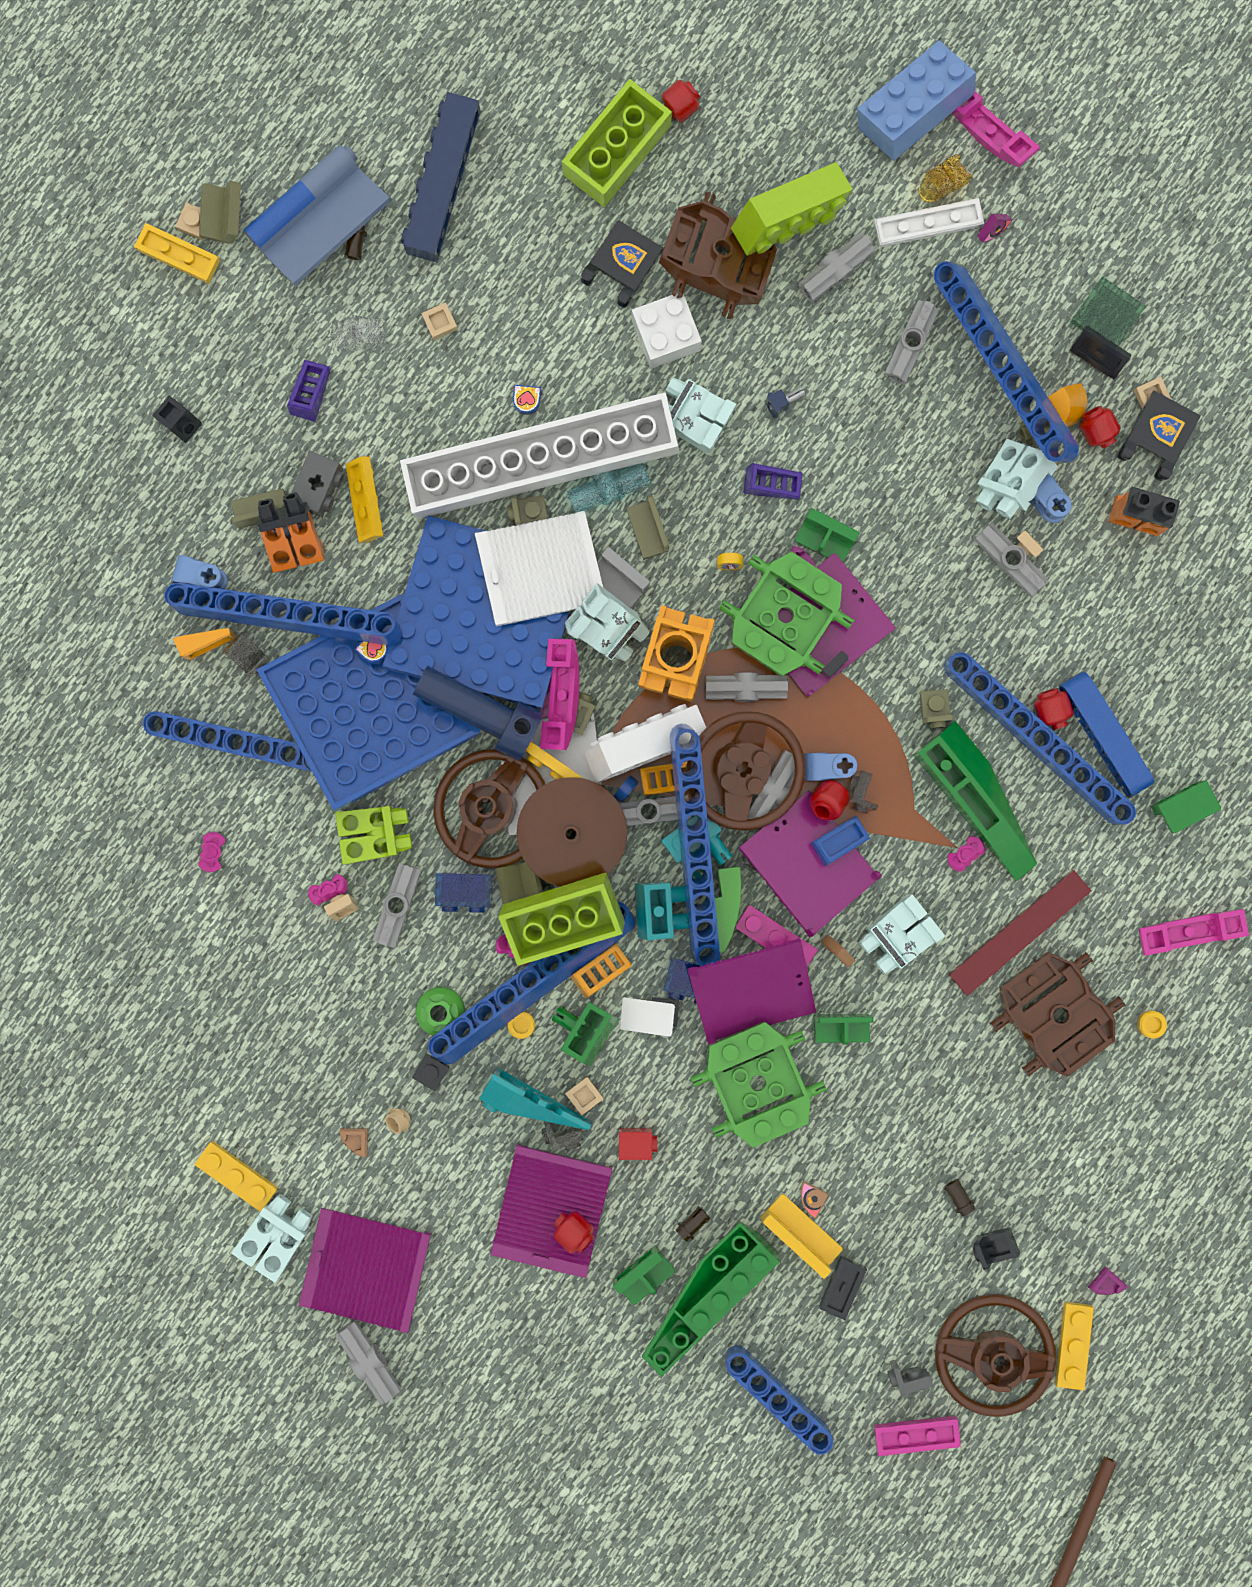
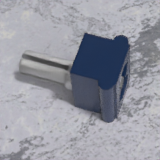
(779, 402)

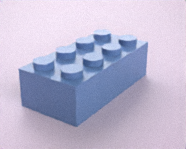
(916, 100)

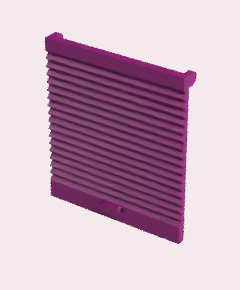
(868, 627)
(796, 872)
(752, 989)
(536, 1195)
(365, 1270)

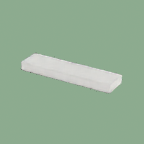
(928, 222)

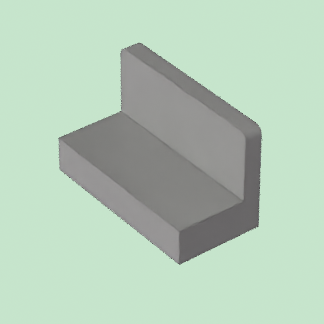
(621, 578)

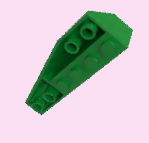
(977, 795)
(710, 1293)

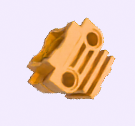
(669, 632)

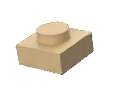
(189, 220)
(439, 321)
(1145, 390)
(1029, 544)
(341, 907)
(584, 1095)

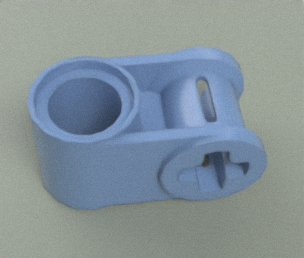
(1048, 496)
(197, 573)
(824, 766)

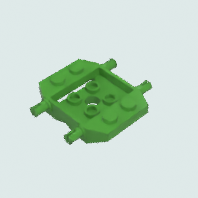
(807, 621)
(780, 1081)

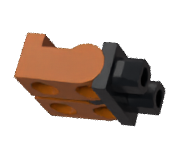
(1145, 511)
(289, 526)

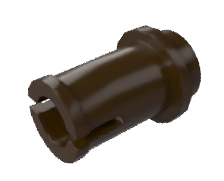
(355, 244)
(959, 1198)
(692, 1224)

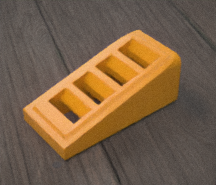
(196, 644)
(646, 783)
(581, 984)

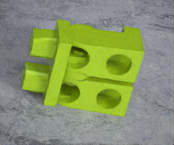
(380, 831)

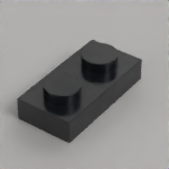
(1100, 352)
(842, 1287)

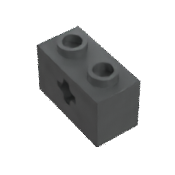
(317, 470)

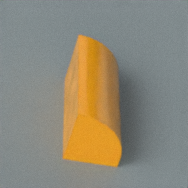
(1070, 403)

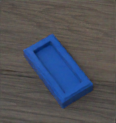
(840, 840)

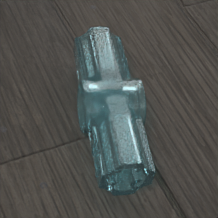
(609, 487)

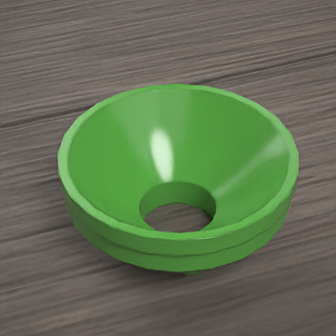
(438, 996)

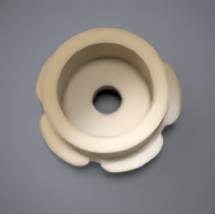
(398, 1120)

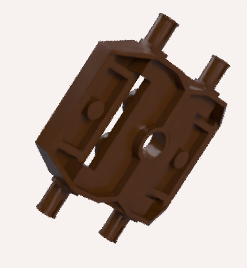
(711, 270)
(1037, 1021)

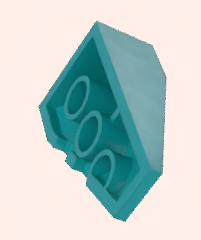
(517, 1098)

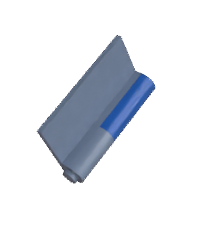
(317, 215)

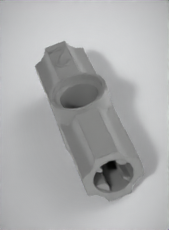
(836, 266)
(917, 329)
(1024, 571)
(746, 687)
(776, 787)
(665, 809)
(390, 922)
(368, 1362)

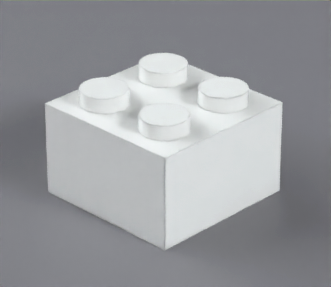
(666, 330)

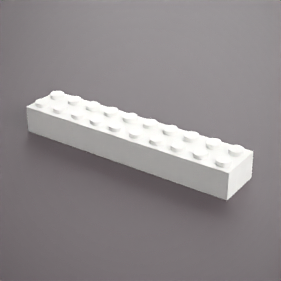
(540, 456)

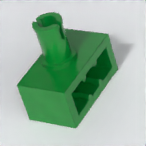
(586, 1032)

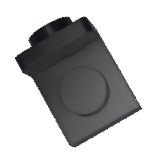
(177, 419)

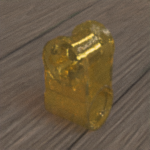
(947, 177)

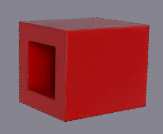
(637, 1143)

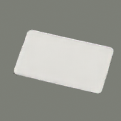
(647, 1016)

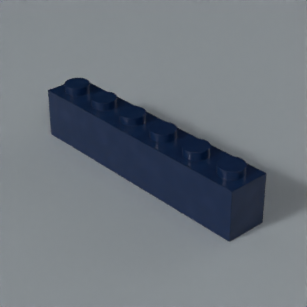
(441, 177)

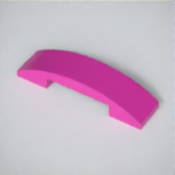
(994, 133)
(563, 694)
(1193, 931)

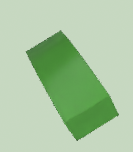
(727, 904)

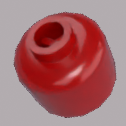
(681, 100)
(1100, 427)
(1053, 708)
(829, 800)
(573, 1232)

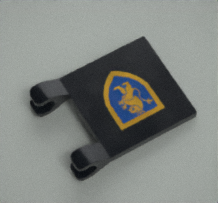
(625, 258)
(1161, 430)

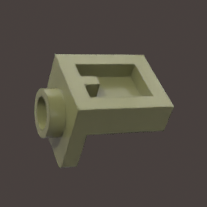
(527, 510)
(935, 708)
(584, 712)

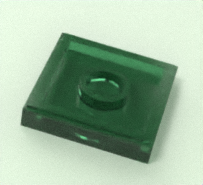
(1108, 311)

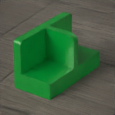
(826, 535)
(1187, 806)
(842, 1028)
(644, 1276)

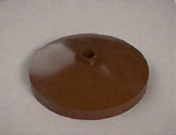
(577, 806)

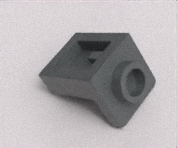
(914, 1379)

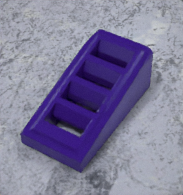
(303, 406)
(760, 490)

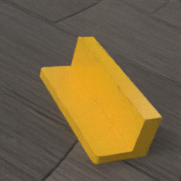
(801, 1234)

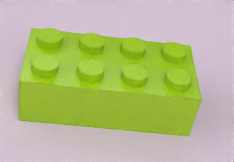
(616, 143)
(791, 209)
(561, 919)

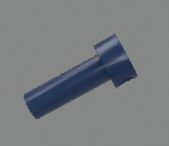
(481, 711)

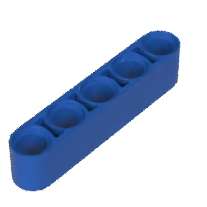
(1108, 734)
(784, 1411)

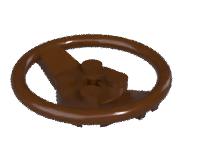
(740, 787)
(475, 824)
(980, 1353)

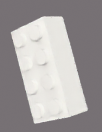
(640, 743)

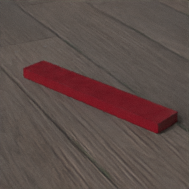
(1020, 932)

